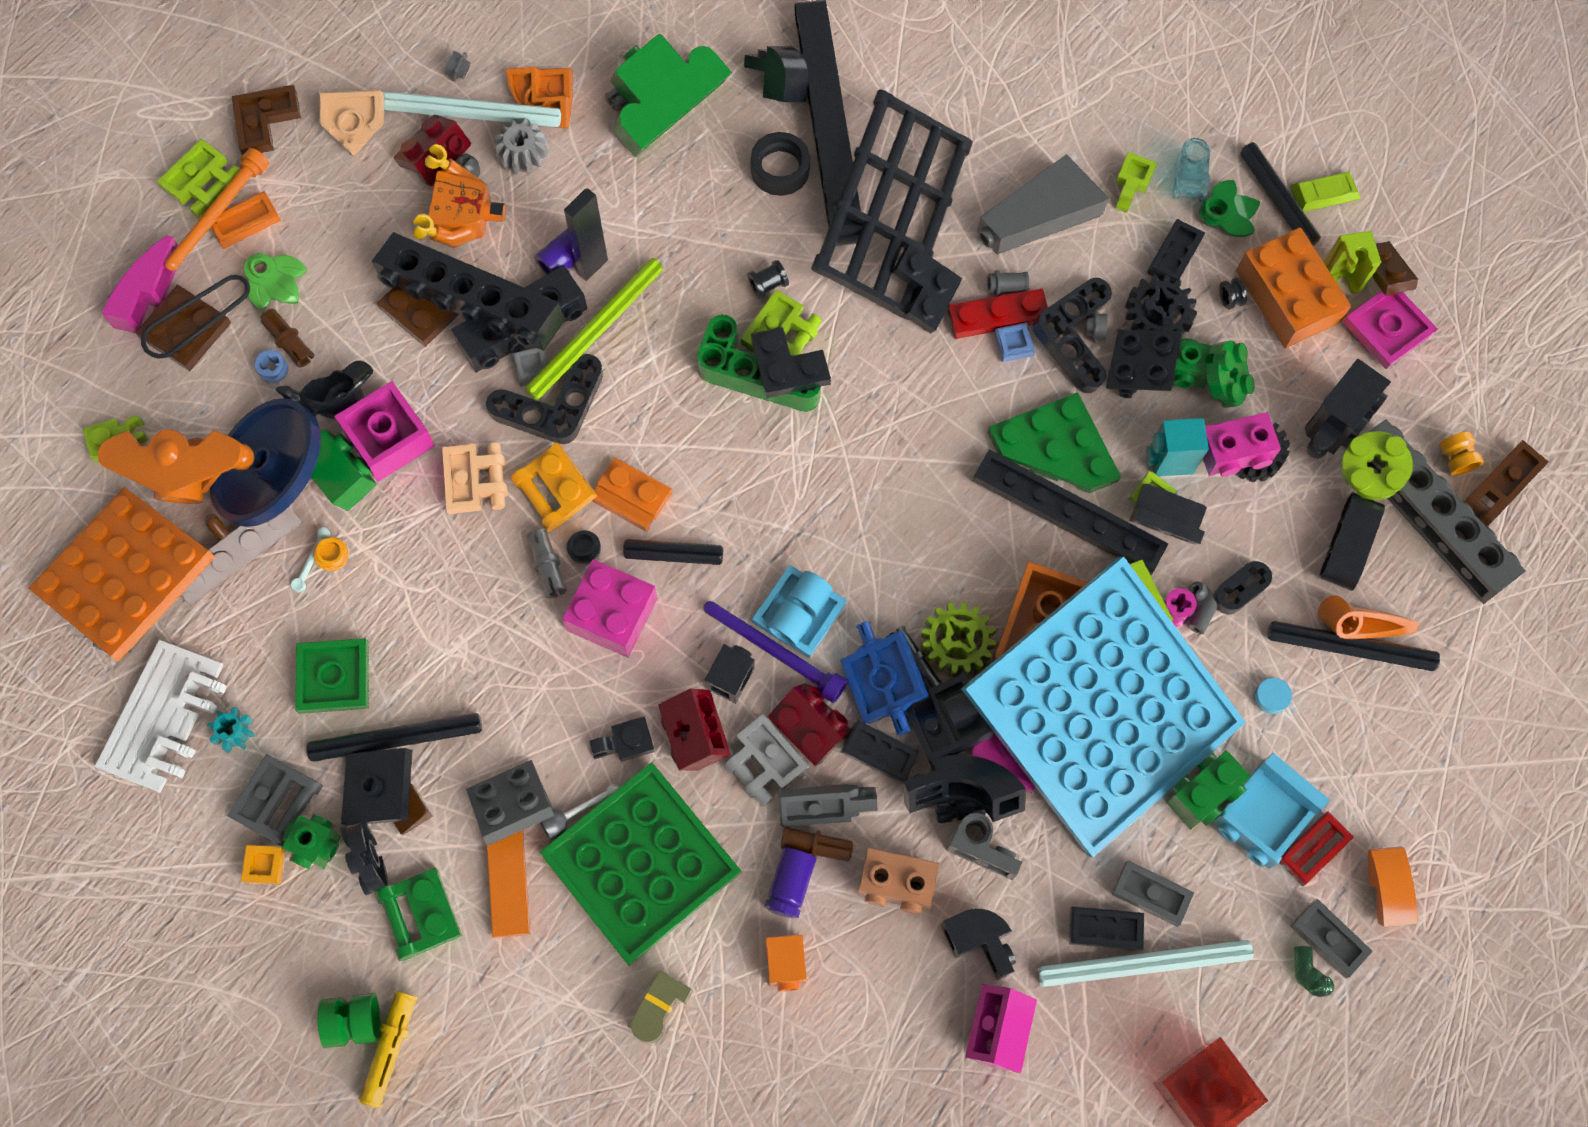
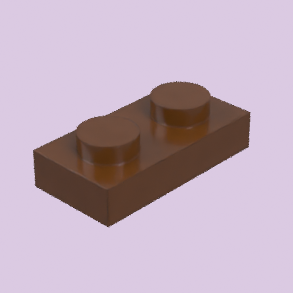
(1393, 273)

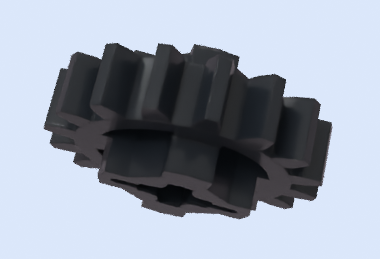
(1162, 298)

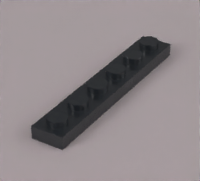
(1069, 511)

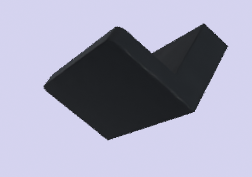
(1169, 514)

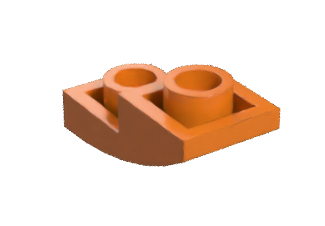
(1394, 886)

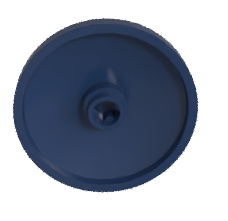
(285, 455)

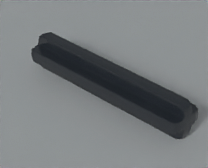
(673, 551)

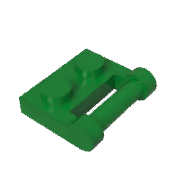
(430, 909)

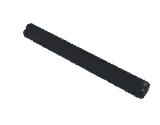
(1361, 648)
(394, 737)

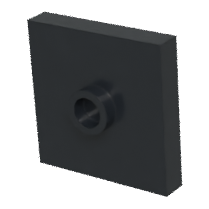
(377, 786)

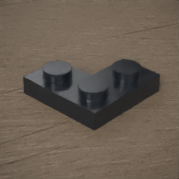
(934, 285)
(783, 372)

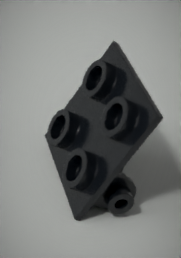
(1144, 361)

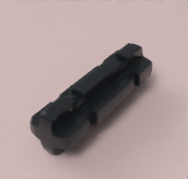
(946, 812)

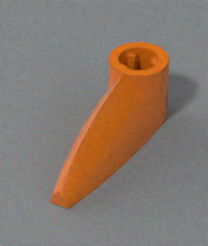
(1362, 622)

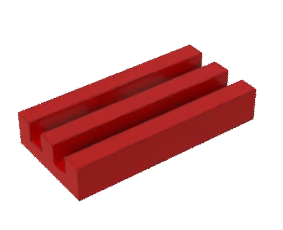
(1294, 868)

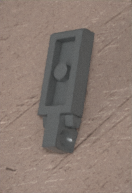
(824, 804)

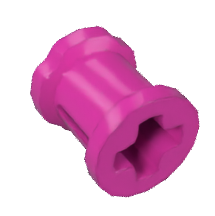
(1186, 603)

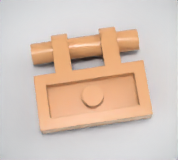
(462, 478)

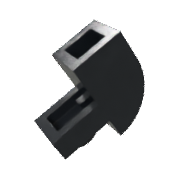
(784, 73)
(981, 929)

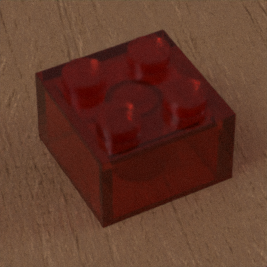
(1210, 1088)

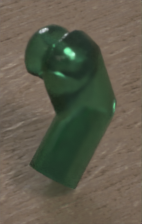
(1308, 976)

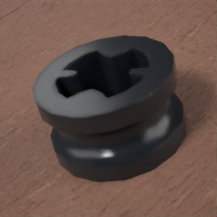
(1233, 293)

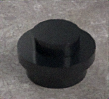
(583, 547)

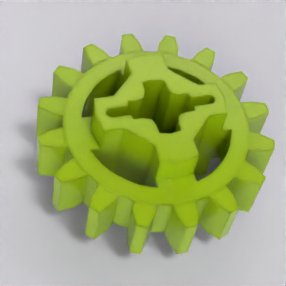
(969, 630)

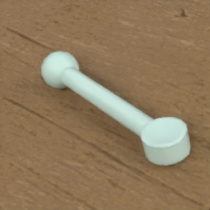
(299, 584)

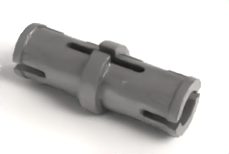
(546, 563)

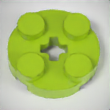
(1391, 451)

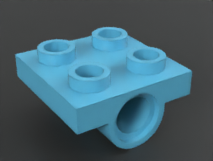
(800, 610)

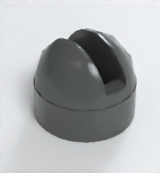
(470, 162)

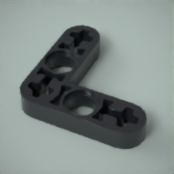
(1064, 325)
(551, 415)

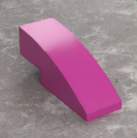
(141, 286)

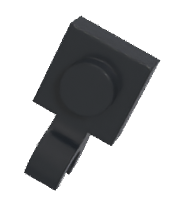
(629, 739)

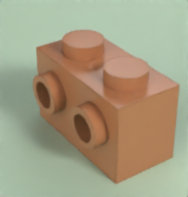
(898, 873)

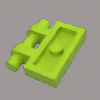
(193, 172)
(785, 313)

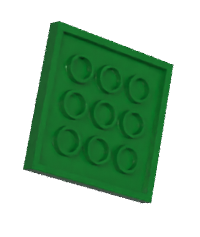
(640, 863)

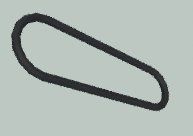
(204, 327)

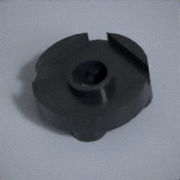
(364, 857)

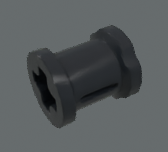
(768, 279)

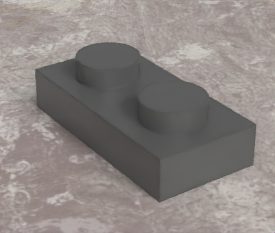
(1152, 893)
(1331, 938)

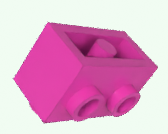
(1240, 445)
(1001, 1028)

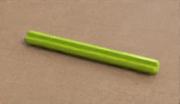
(594, 329)

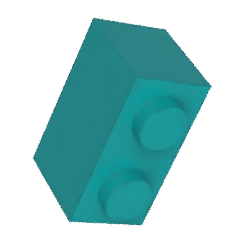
(1178, 447)

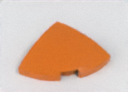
(543, 88)

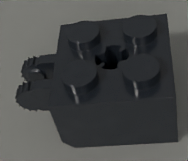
(1346, 410)

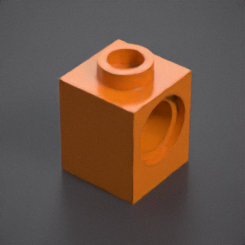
(786, 962)

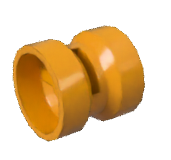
(1461, 453)

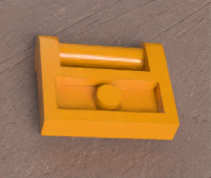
(562, 479)

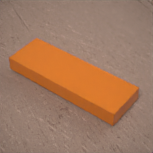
(508, 887)

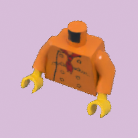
(458, 204)

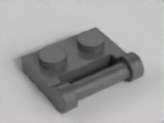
(266, 792)

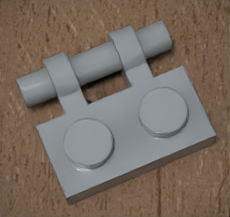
(772, 754)

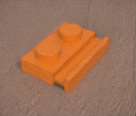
(631, 494)

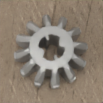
(521, 146)

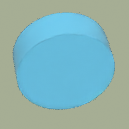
(1273, 695)

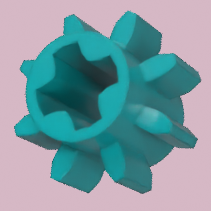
(240, 727)

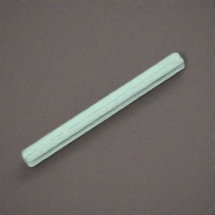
(471, 109)
(1145, 963)

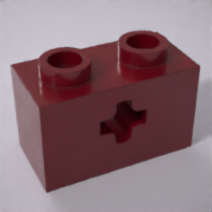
(694, 730)

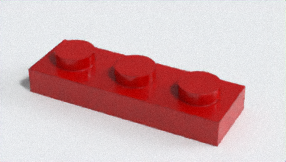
(990, 313)

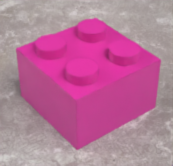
(385, 431)
(610, 608)

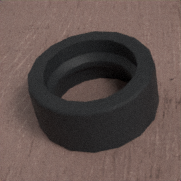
(784, 143)

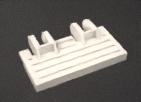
(158, 714)

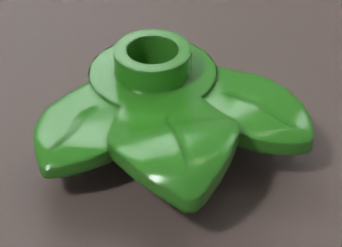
(276, 282)

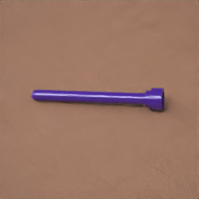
(829, 684)

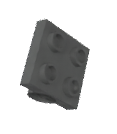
(509, 802)

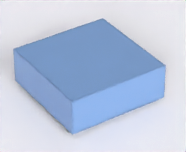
(1014, 342)

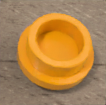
(331, 554)

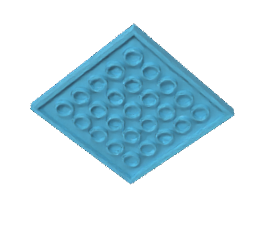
(1104, 706)

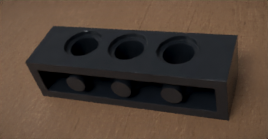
(485, 354)

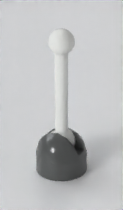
(557, 824)

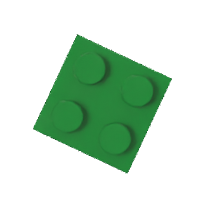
(332, 676)

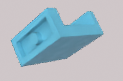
(1270, 811)

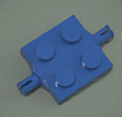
(884, 678)

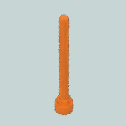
(251, 165)

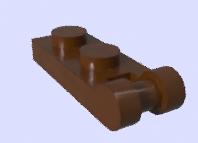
(1506, 482)

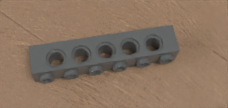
(1439, 529)

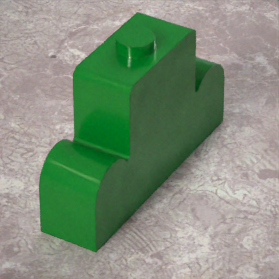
(662, 89)

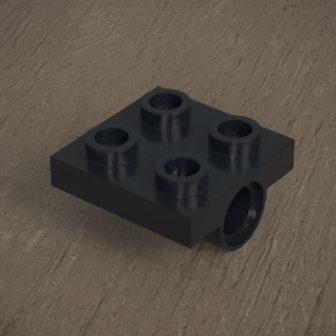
(948, 720)

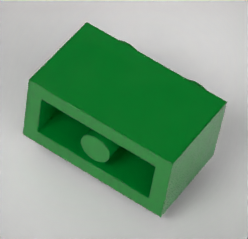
(340, 473)

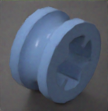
(265, 373)

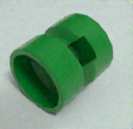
(350, 1020)

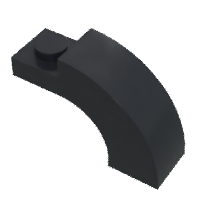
(969, 780)

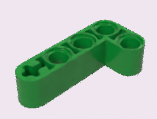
(733, 360)

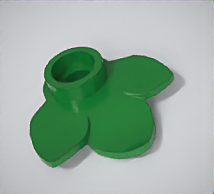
(1232, 208)

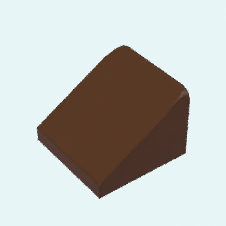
(417, 813)

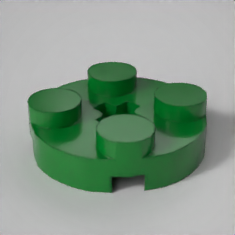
(1229, 373)

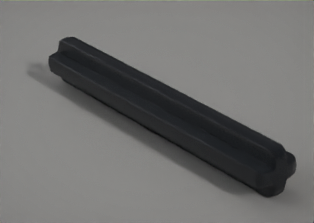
(1278, 191)

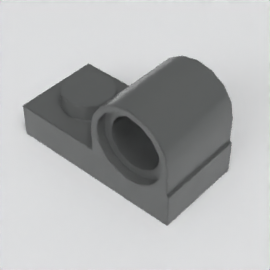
(996, 860)

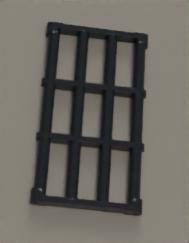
(916, 187)

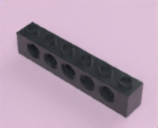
(468, 291)

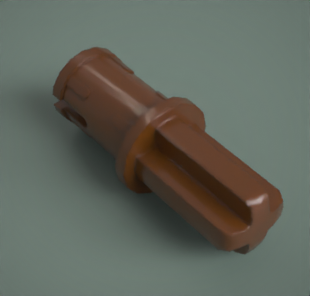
(286, 338)
(817, 844)

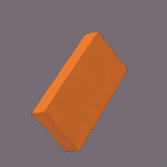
(245, 219)

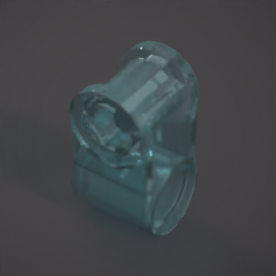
(1192, 176)

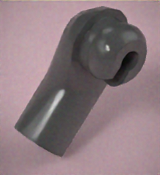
(1205, 607)

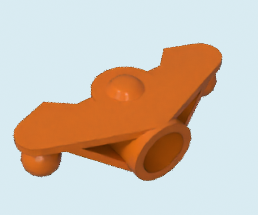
(175, 466)

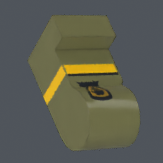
(650, 1018)

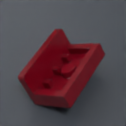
(433, 131)
(810, 722)

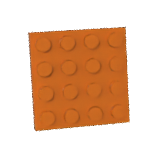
(121, 573)

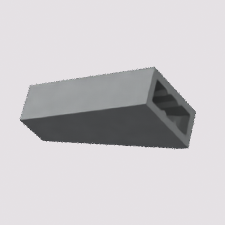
(1043, 206)

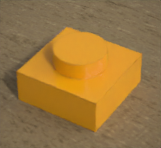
(263, 865)

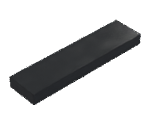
(586, 233)

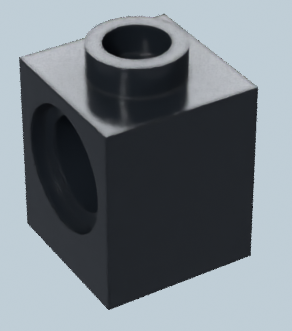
(730, 672)

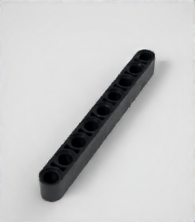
(826, 110)

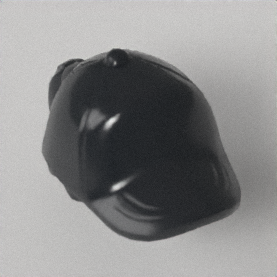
(332, 393)

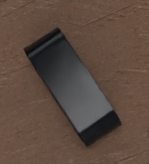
(1352, 541)

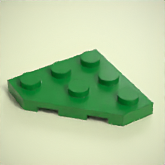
(1058, 444)

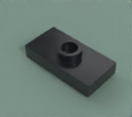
(1176, 251)
(879, 751)
(1106, 928)

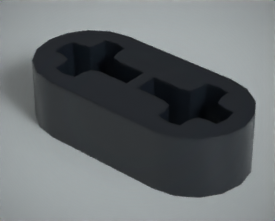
(1237, 581)

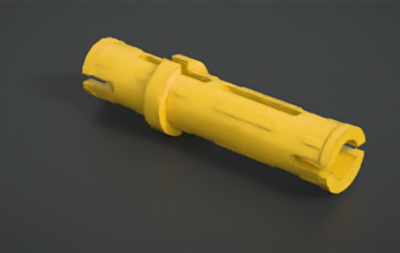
(386, 1053)

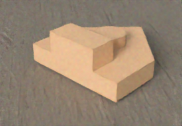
(352, 116)

